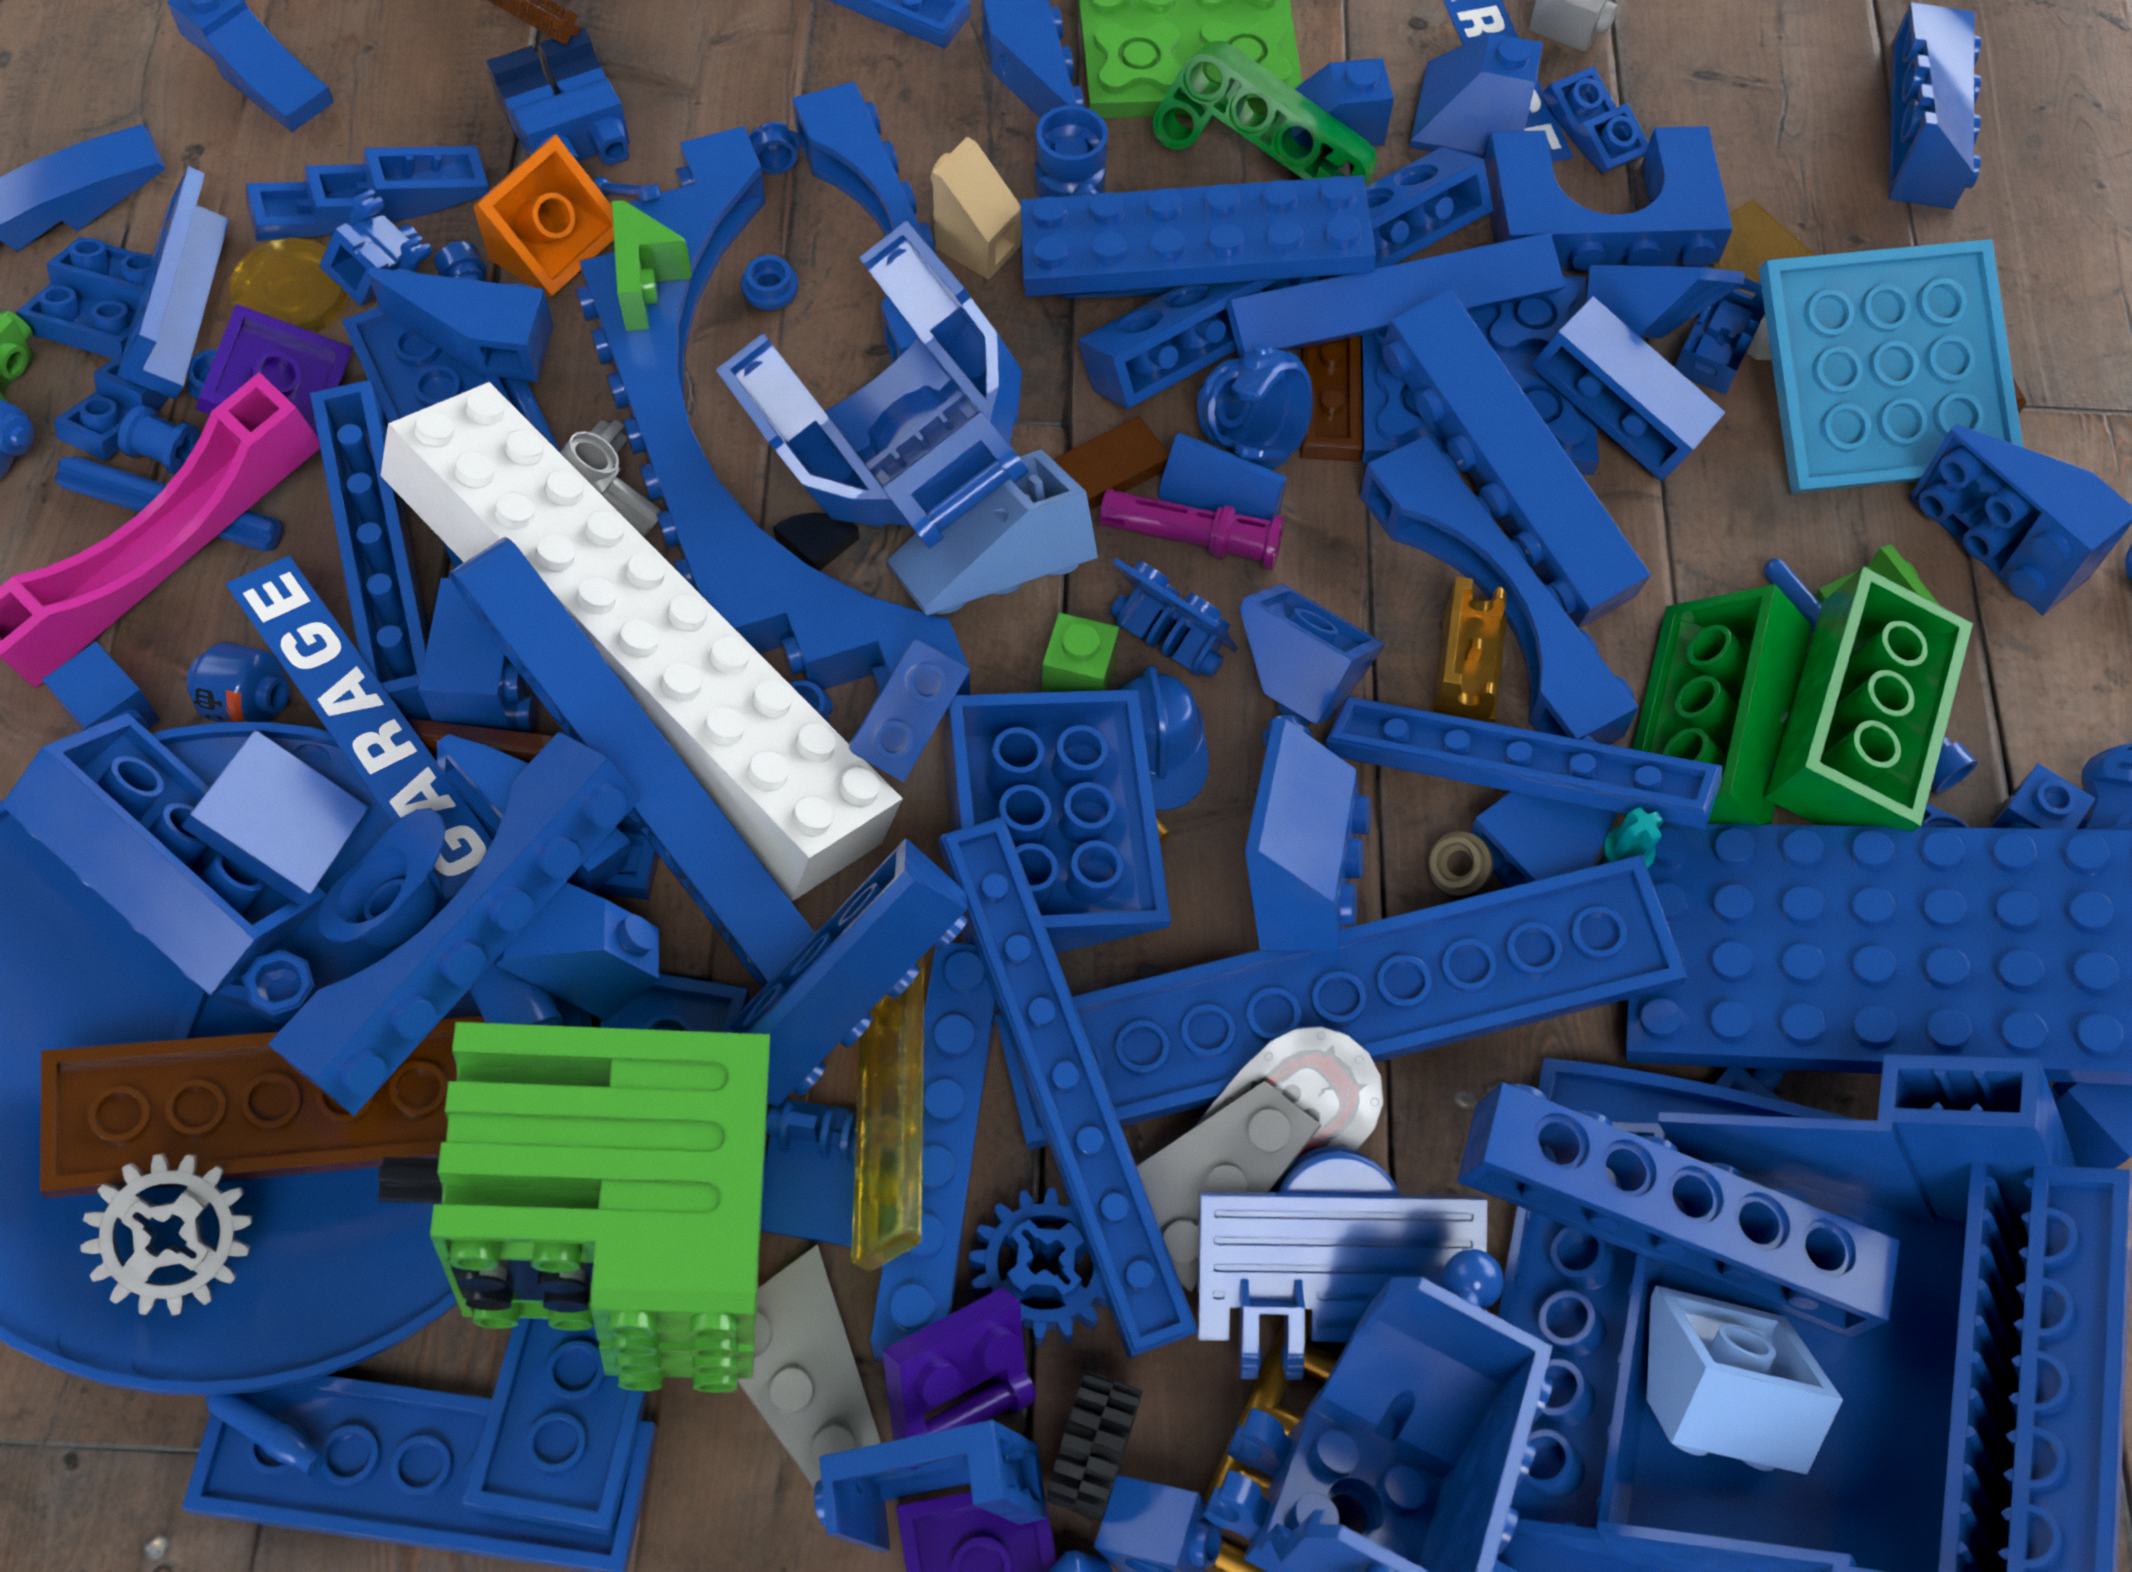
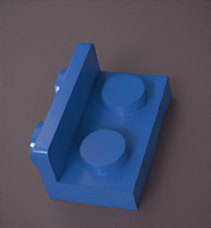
(908, 709)

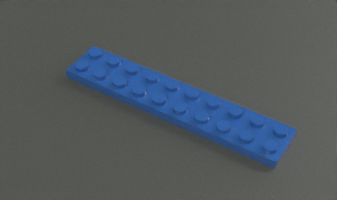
(1391, 988)

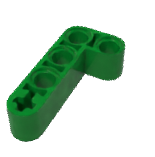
(1268, 132)

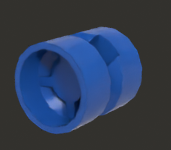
(1070, 151)

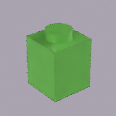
(1080, 655)

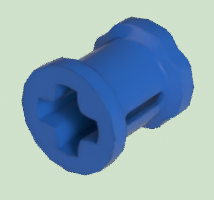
(155, 438)

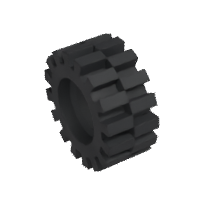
(1093, 1446)

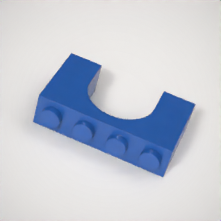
(1679, 228)

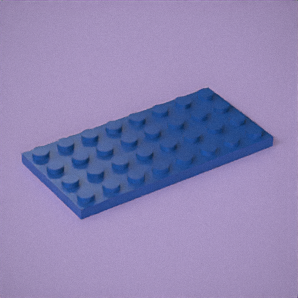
(1893, 944)

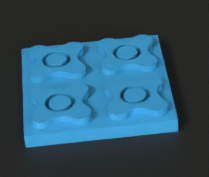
(1885, 359)

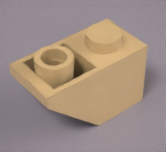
(974, 210)

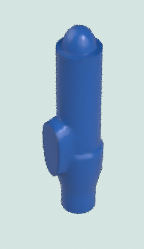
(275, 1437)

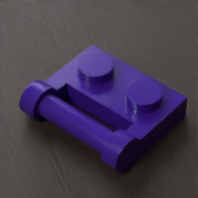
(954, 1357)

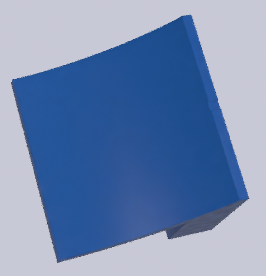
(1966, 1423)

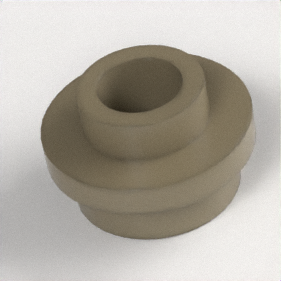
(1441, 863)

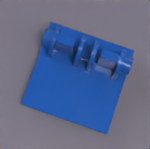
(1155, 608)
(810, 1172)

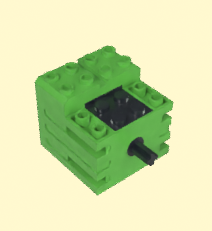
(605, 1190)

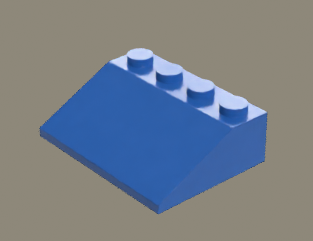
(1075, 801)

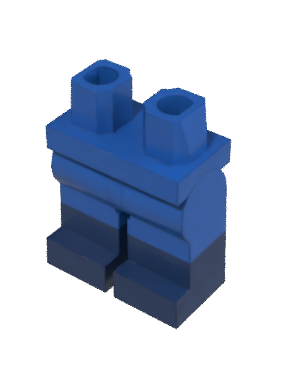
(572, 103)

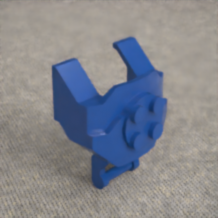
(919, 436)

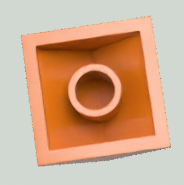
(545, 219)

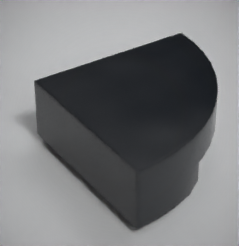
(816, 537)

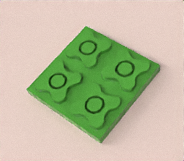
(1141, 46)

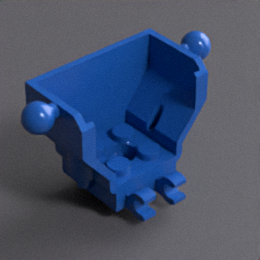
(1405, 1443)

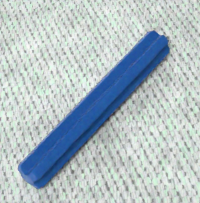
(137, 492)

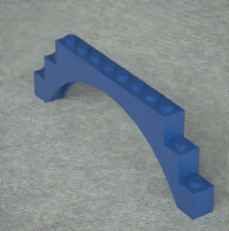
(730, 561)

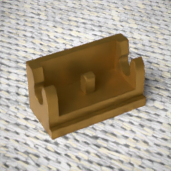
(1470, 654)

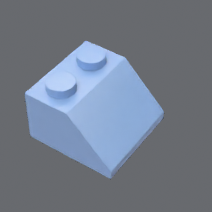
(1736, 1383)

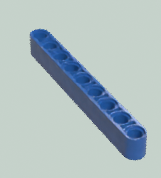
(603, 715)

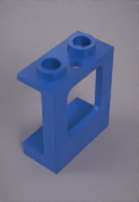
(985, 1454)

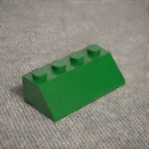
(1726, 692)
(1870, 707)

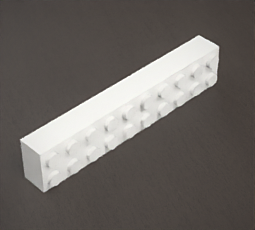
(734, 721)

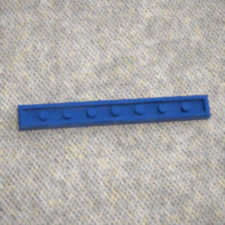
(1068, 1090)

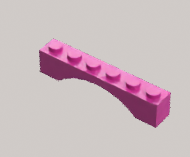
(239, 458)

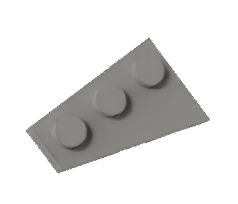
(1232, 1151)
(805, 1368)

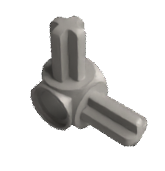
(596, 459)

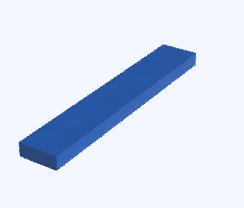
(1368, 301)
(1526, 761)

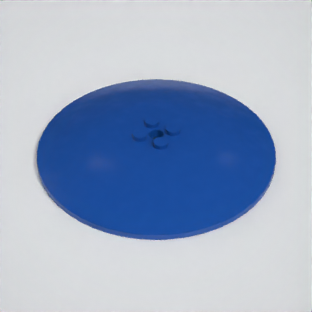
(327, 1261)

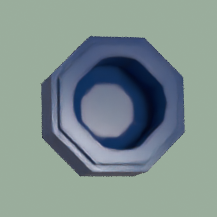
(278, 985)

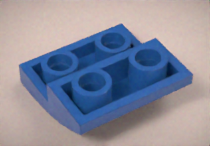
(89, 297)

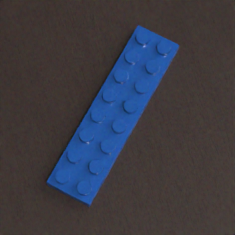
(556, 1423)

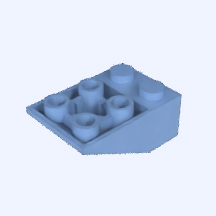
(1002, 542)

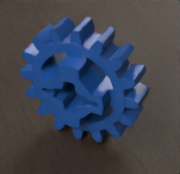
(1028, 1242)

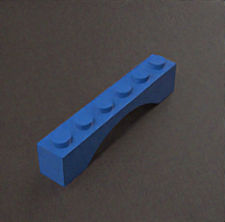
(845, 150)
(1430, 508)
(369, 1023)
(957, 1051)

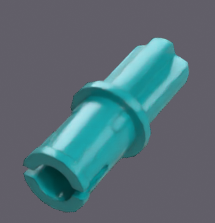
(1633, 838)

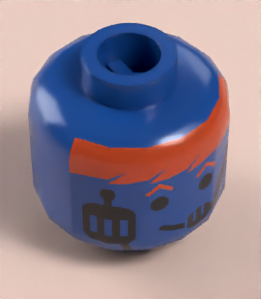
(237, 684)

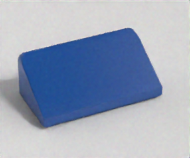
(1213, 478)

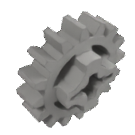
(146, 1259)

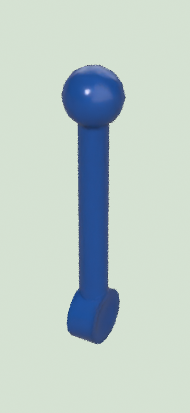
(644, 192)

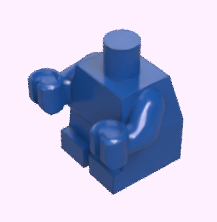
(368, 244)

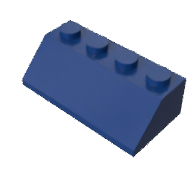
(115, 815)
(851, 966)

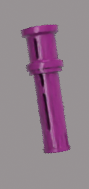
(1218, 530)

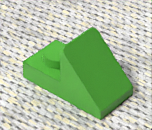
(644, 255)

